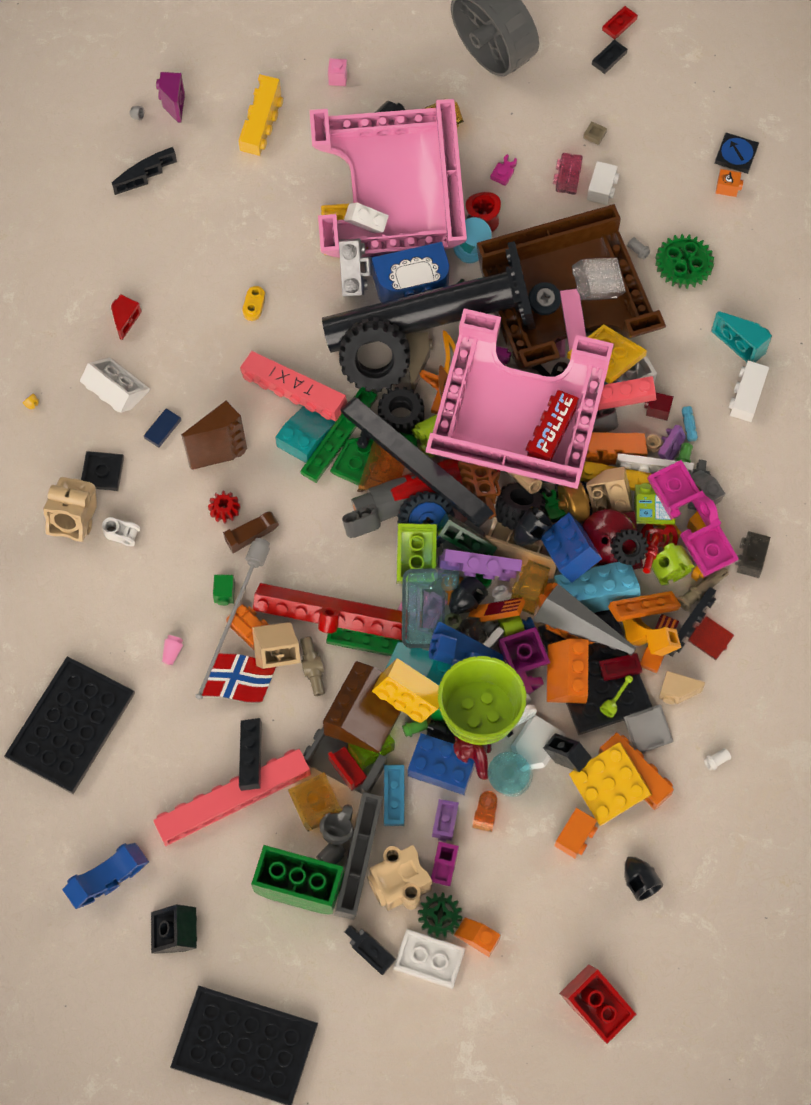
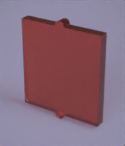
(711, 638)

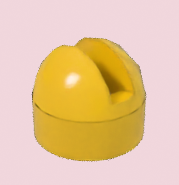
(31, 401)

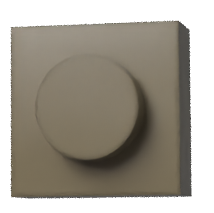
(595, 133)

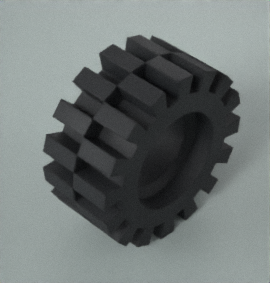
(640, 549)

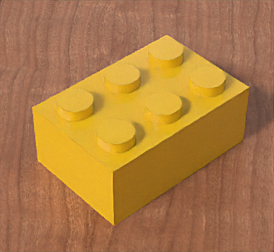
(407, 691)

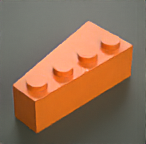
(606, 446)

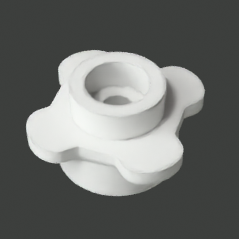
(501, 593)

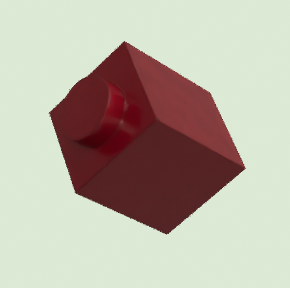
(659, 408)

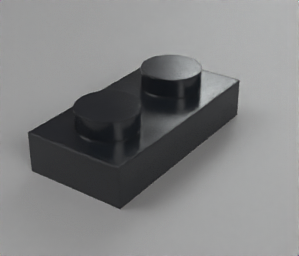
(609, 56)

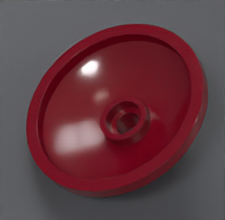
(606, 524)

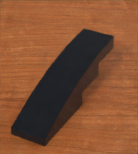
(137, 174)

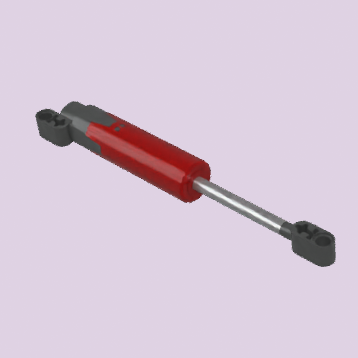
(386, 499)

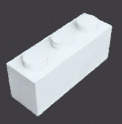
(748, 391)

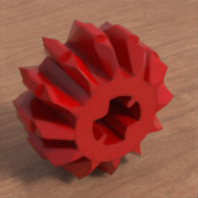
(231, 506)

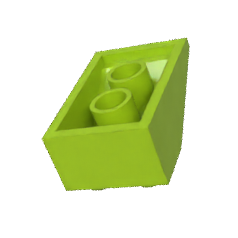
(415, 548)

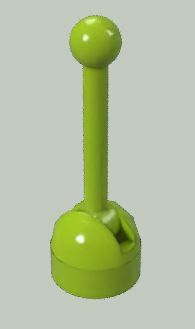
(609, 707)

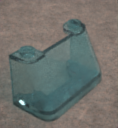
(424, 603)

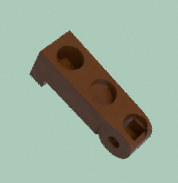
(250, 531)

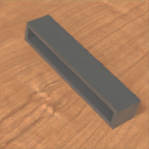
(358, 856)

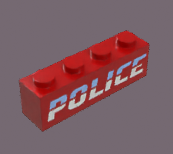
(553, 426)

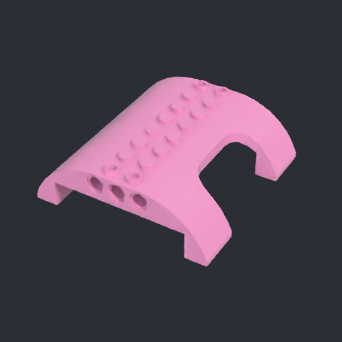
(401, 167)
(494, 409)

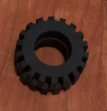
(401, 399)
(514, 503)

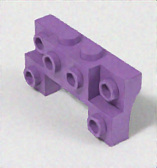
(479, 563)

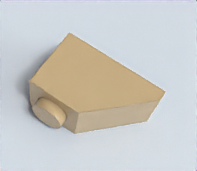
(679, 688)

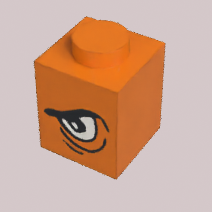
(729, 183)

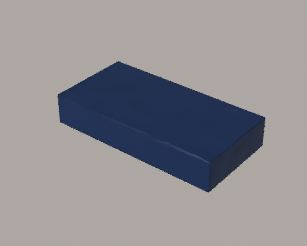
(162, 427)

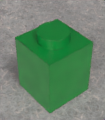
(223, 589)

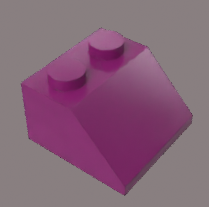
(171, 93)
(523, 650)

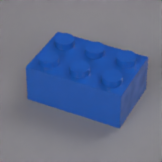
(570, 547)
(438, 765)

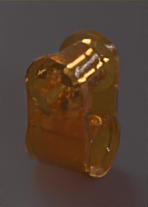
(485, 815)

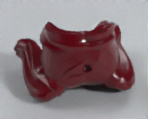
(477, 752)

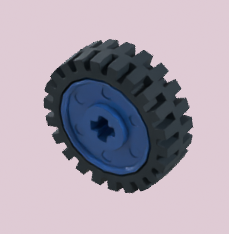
(422, 506)

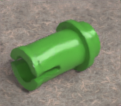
(685, 452)
(414, 727)

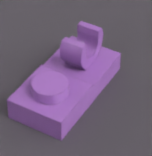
(672, 443)
(445, 820)

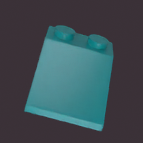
(743, 336)
(303, 433)
(420, 661)

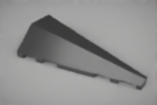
(567, 613)

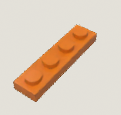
(644, 606)

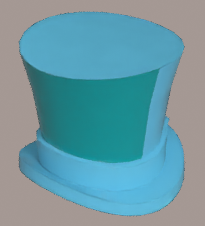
(476, 231)

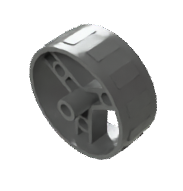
(496, 33)

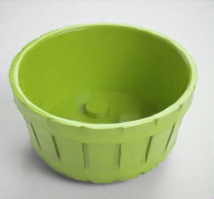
(481, 699)

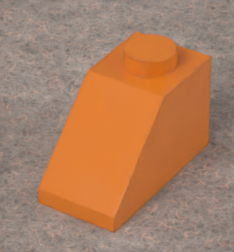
(478, 936)

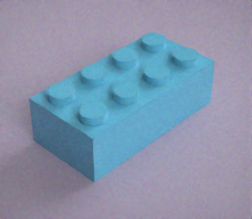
(602, 585)

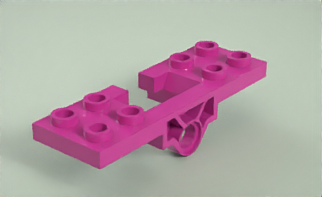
(708, 545)

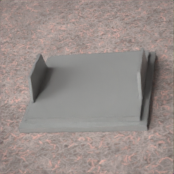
(648, 729)

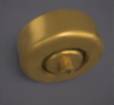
(574, 501)

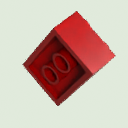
(598, 1003)

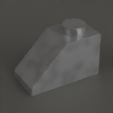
(709, 486)

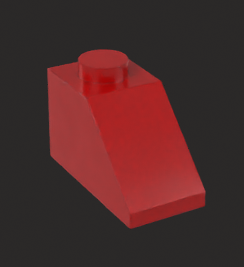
(125, 314)

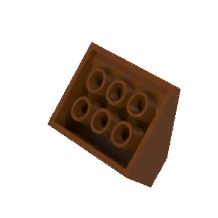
(215, 438)
(358, 713)

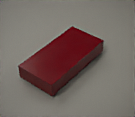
(620, 667)

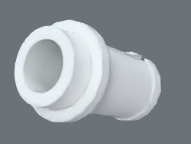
(718, 758)

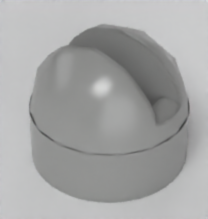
(137, 112)

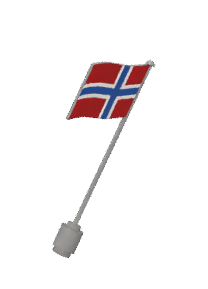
(236, 674)

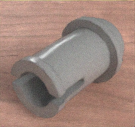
(639, 248)

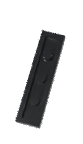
(696, 616)
(250, 754)

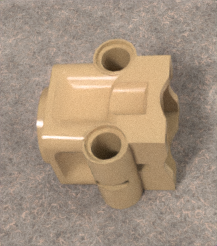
(70, 508)
(398, 879)

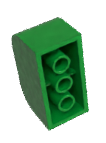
(297, 880)

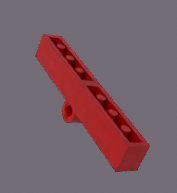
(328, 611)

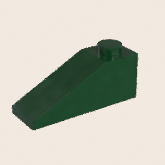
(464, 536)

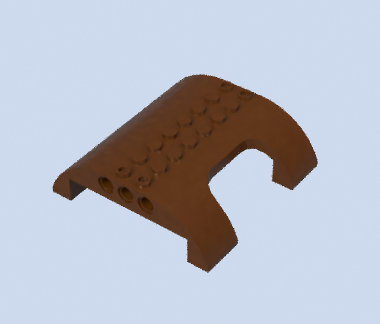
(548, 256)

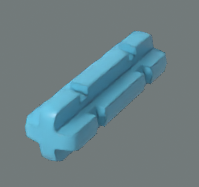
(689, 423)

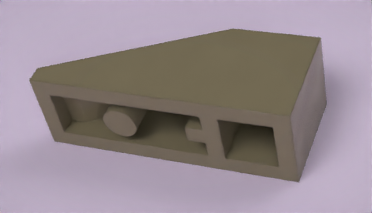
(419, 354)

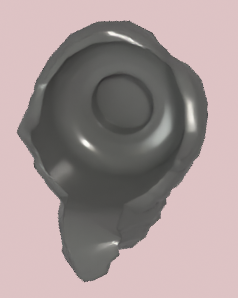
(337, 827)

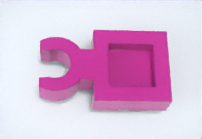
(503, 172)

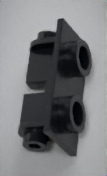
(440, 731)

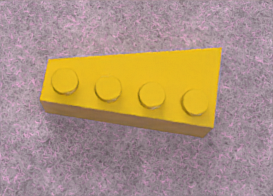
(261, 115)

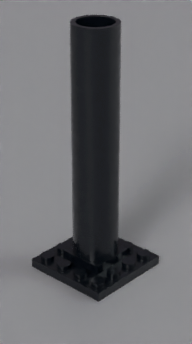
(442, 304)

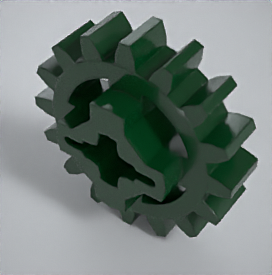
(448, 916)

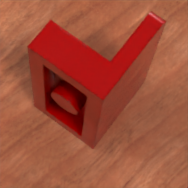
(347, 768)

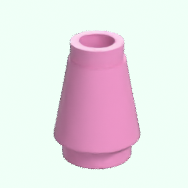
(172, 647)

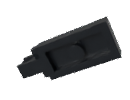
(370, 949)

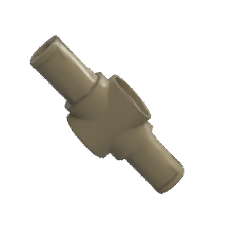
(312, 666)

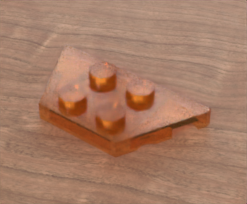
(379, 468)

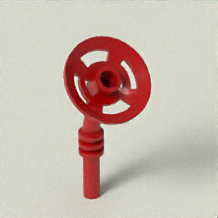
(657, 541)

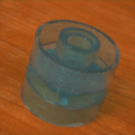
(510, 774)

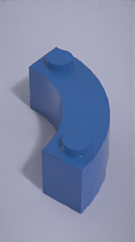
(105, 877)

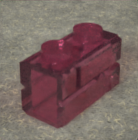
(568, 174)

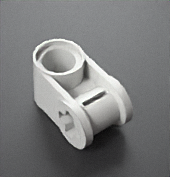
(124, 532)

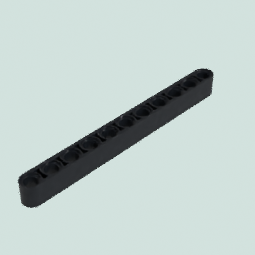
(417, 462)

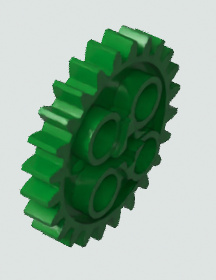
(699, 256)

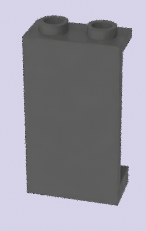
(317, 758)

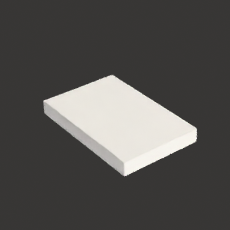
(429, 958)

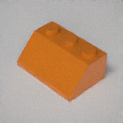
(567, 671)

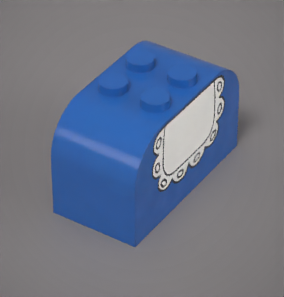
(410, 271)

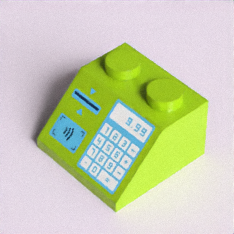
(648, 506)

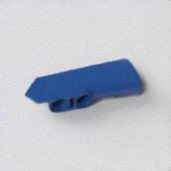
(453, 646)

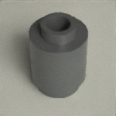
(332, 853)

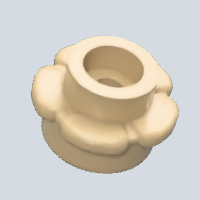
(653, 439)

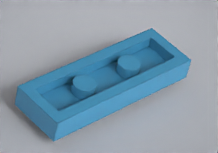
(393, 795)

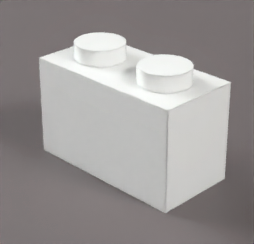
(602, 183)
(366, 218)

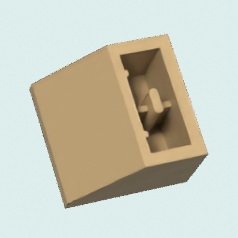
(610, 491)
(275, 645)

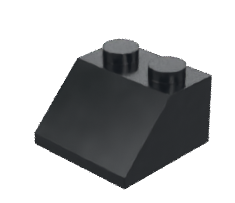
(173, 929)

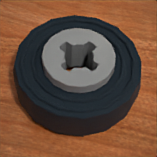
(541, 304)

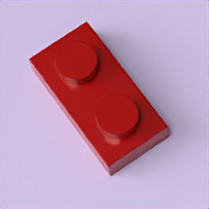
(619, 22)

